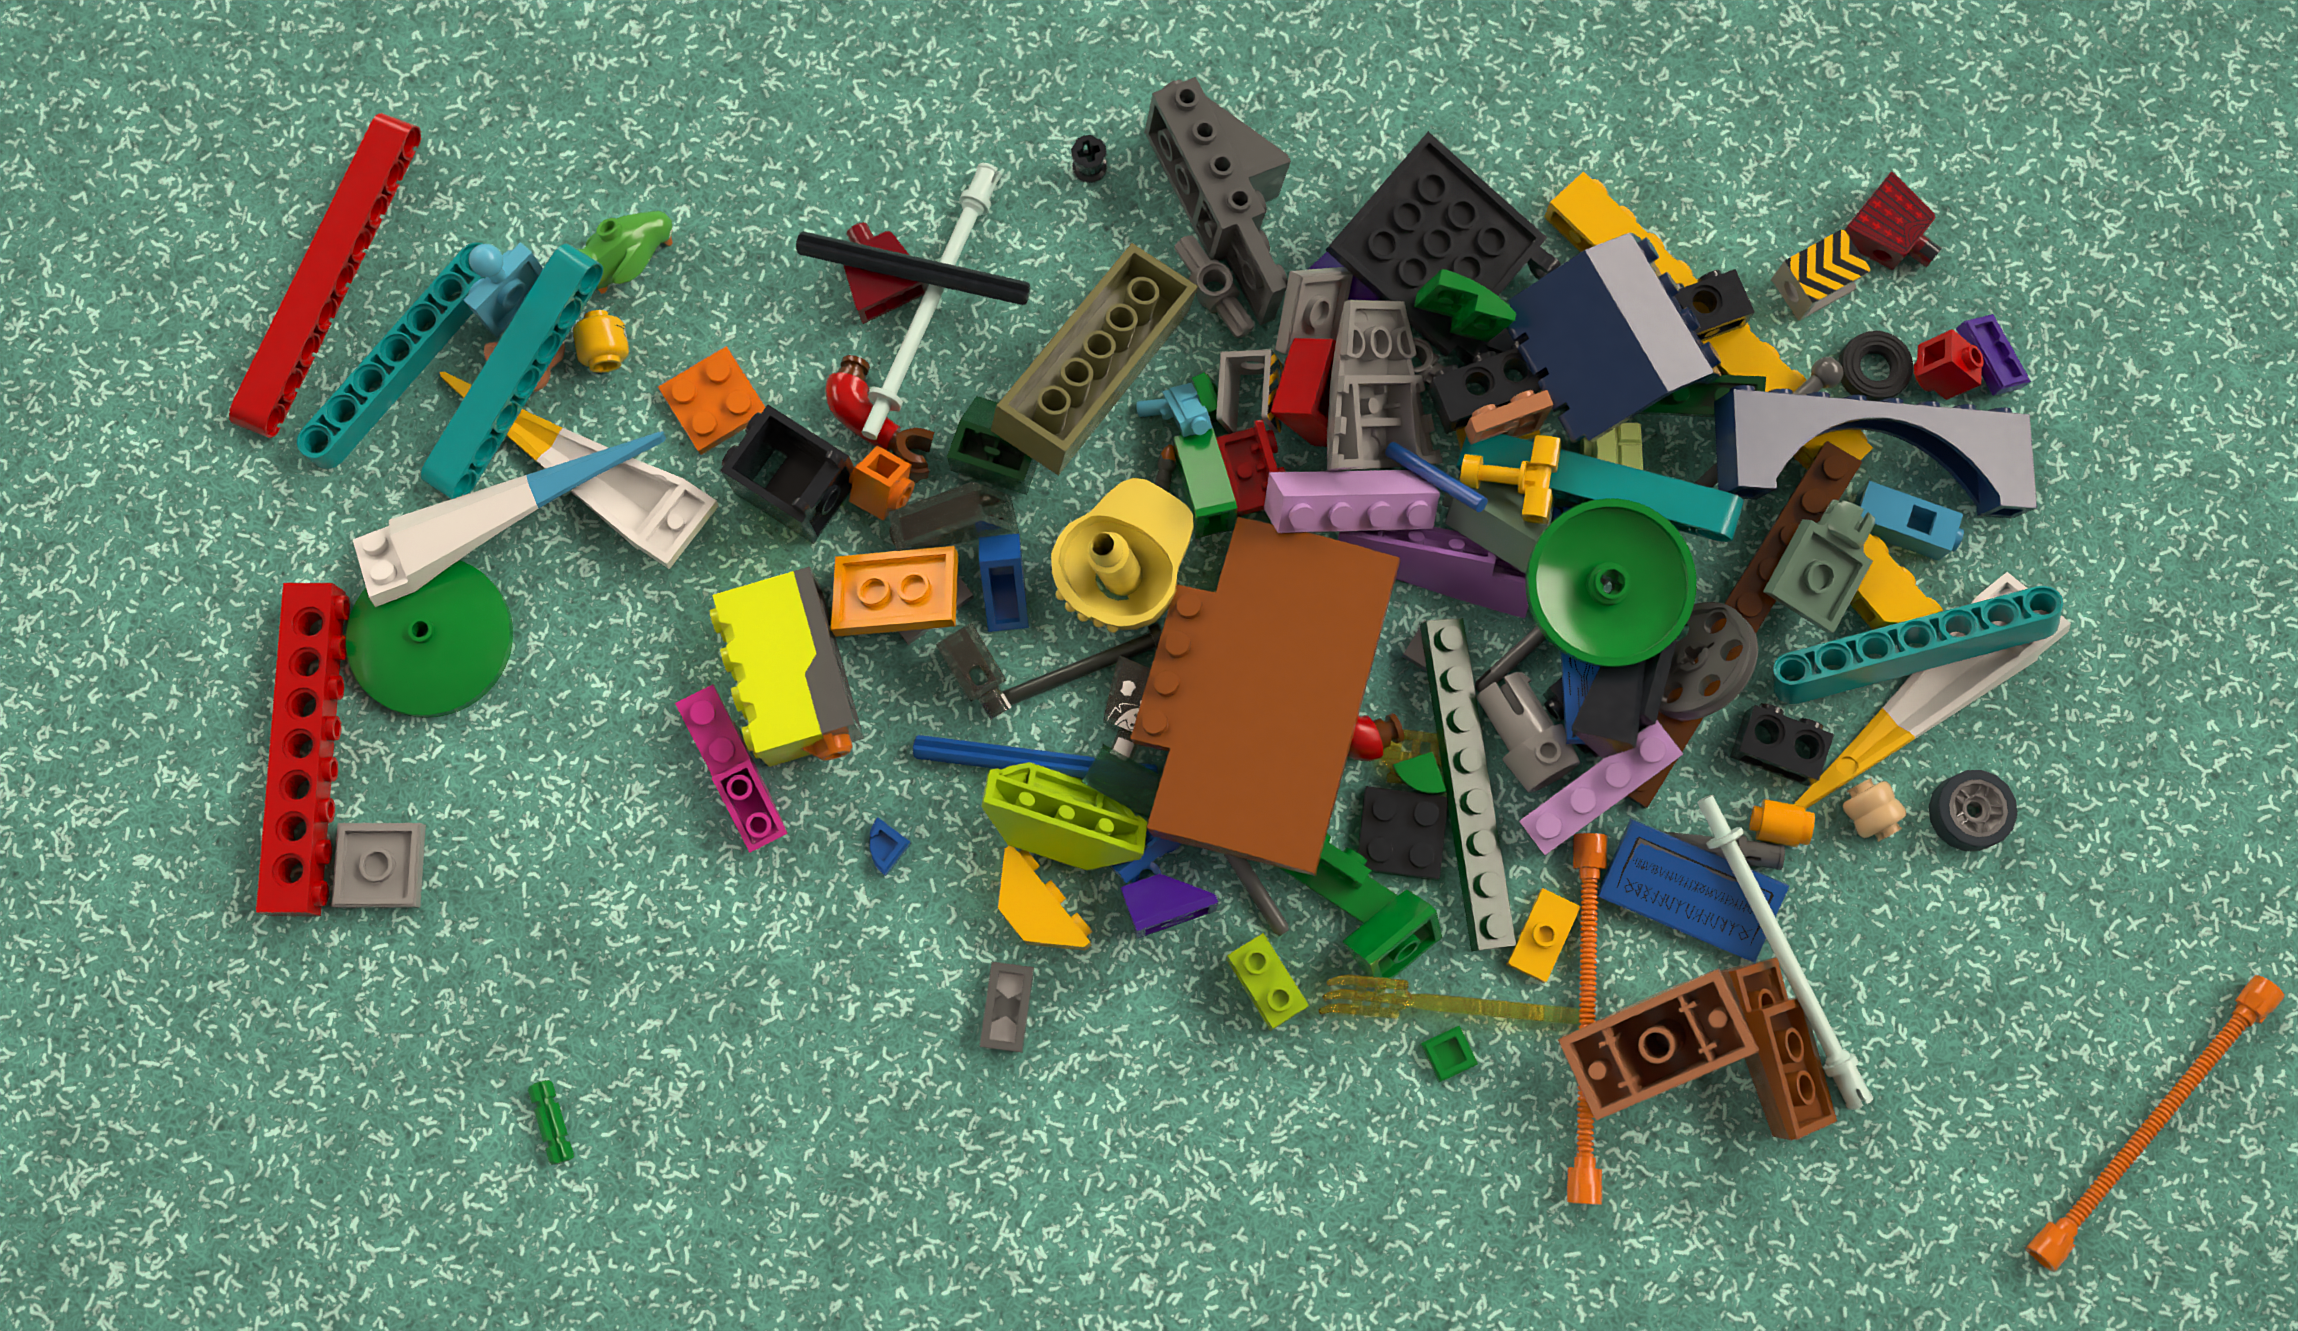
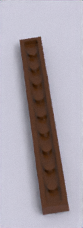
(1821, 483)

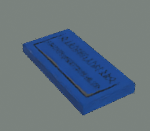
(1687, 890)

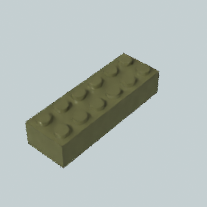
(1093, 359)

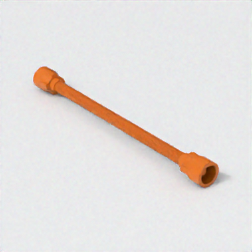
(1590, 857)
(2253, 1005)

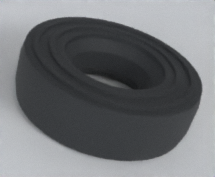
(1892, 350)

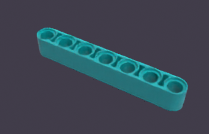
(382, 365)
(512, 372)
(1585, 478)
(1931, 631)

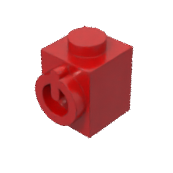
(1948, 365)

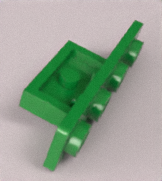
(1346, 882)

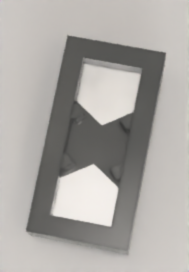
(1007, 1007)

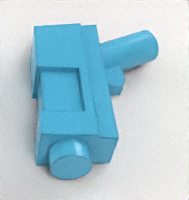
(1181, 404)

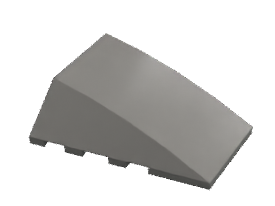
(1375, 390)

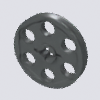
(1712, 663)

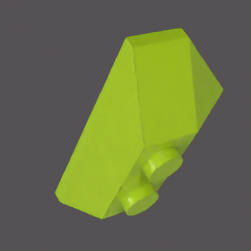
(1061, 817)

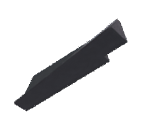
(1622, 703)

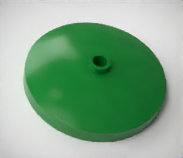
(1648, 574)
(447, 667)

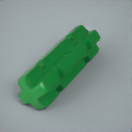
(550, 1122)

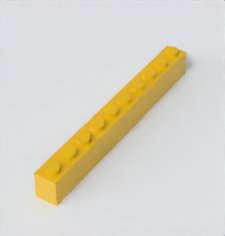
(1591, 217)

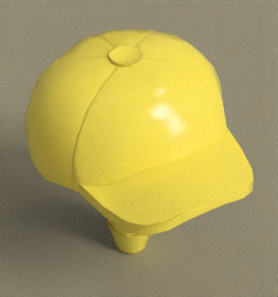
(1134, 547)

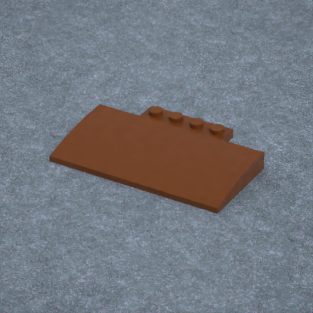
(1263, 693)

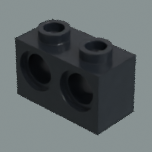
(1780, 755)

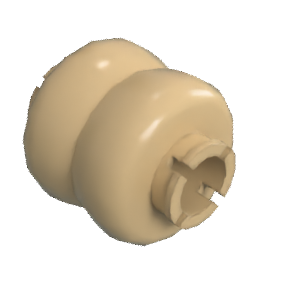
(1874, 809)

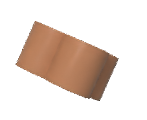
(1658, 1044)

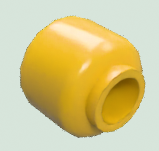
(600, 341)

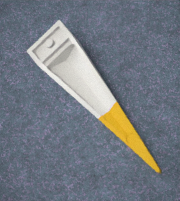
(637, 500)
(1930, 699)

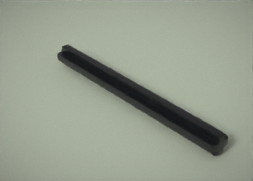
(913, 268)

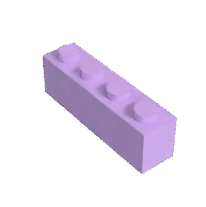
(1350, 501)
(1600, 788)

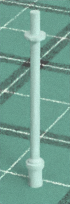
(974, 203)
(1839, 1063)

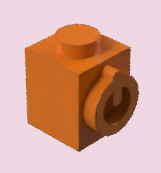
(881, 483)

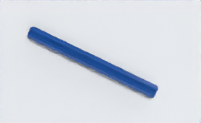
(1000, 756)

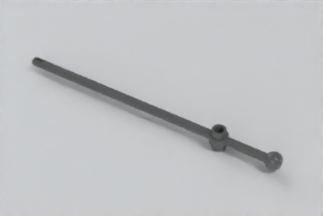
(1824, 374)

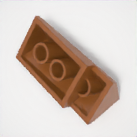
(1788, 1063)

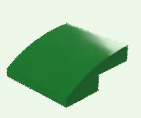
(1473, 308)

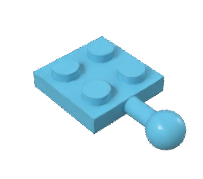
(505, 286)

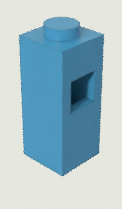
(1911, 521)

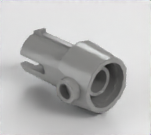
(1534, 743)

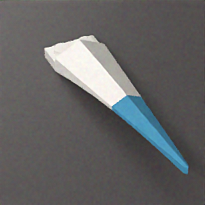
(433, 538)

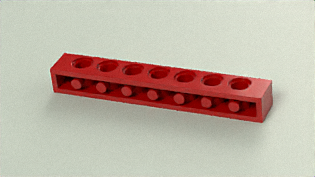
(293, 689)

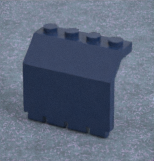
(1609, 336)

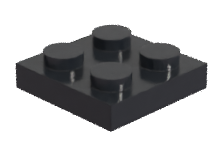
(1402, 832)

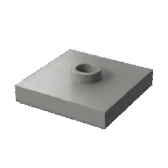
(1313, 305)
(378, 865)

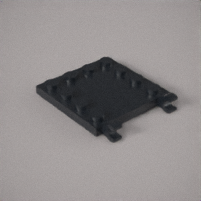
(1436, 218)

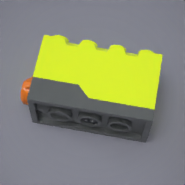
(786, 669)

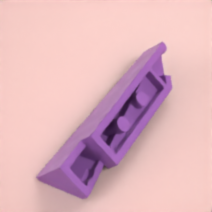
(1450, 566)

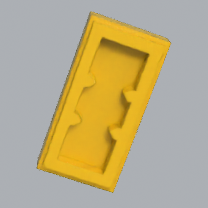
(1543, 935)

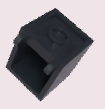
(806, 485)

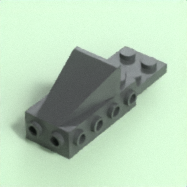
(1223, 183)

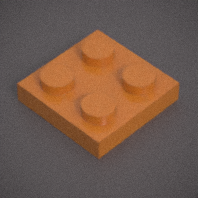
(712, 400)

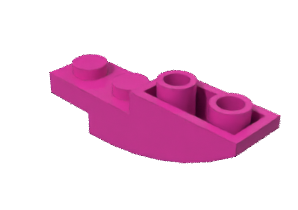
(732, 768)

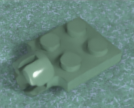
(1824, 565)

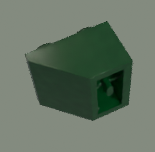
(985, 455)

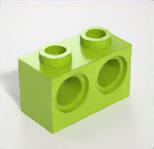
(1267, 981)

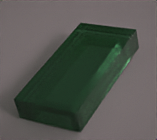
(1123, 780)

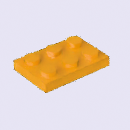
(895, 591)

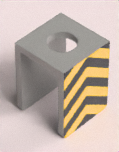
(1820, 274)
(1231, 367)

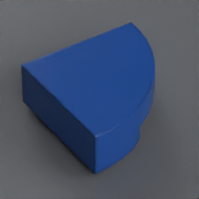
(886, 846)

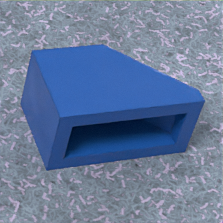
(1003, 582)

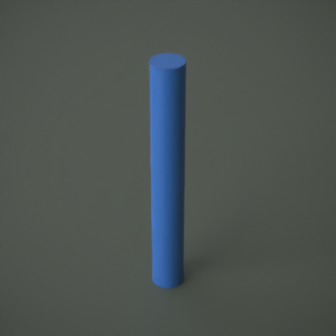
(1436, 476)

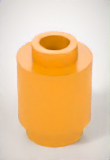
(1782, 823)

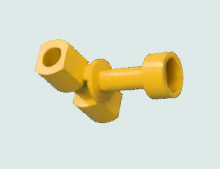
(1531, 478)

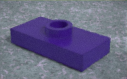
(2001, 365)

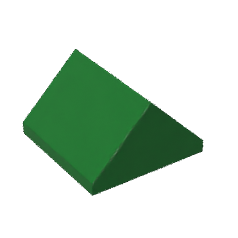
(1395, 936)

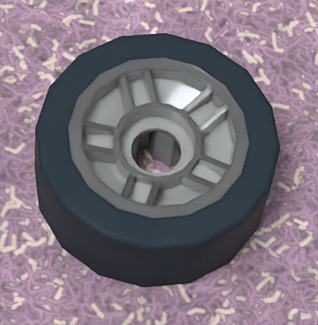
(1980, 790)

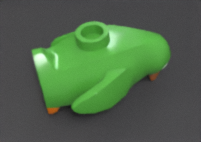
(627, 245)

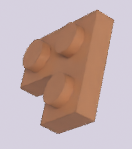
(1518, 418)

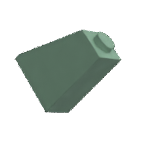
(1499, 524)

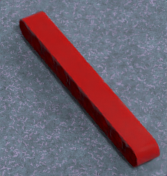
(323, 275)

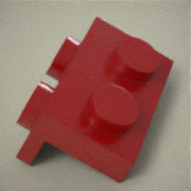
(1248, 462)

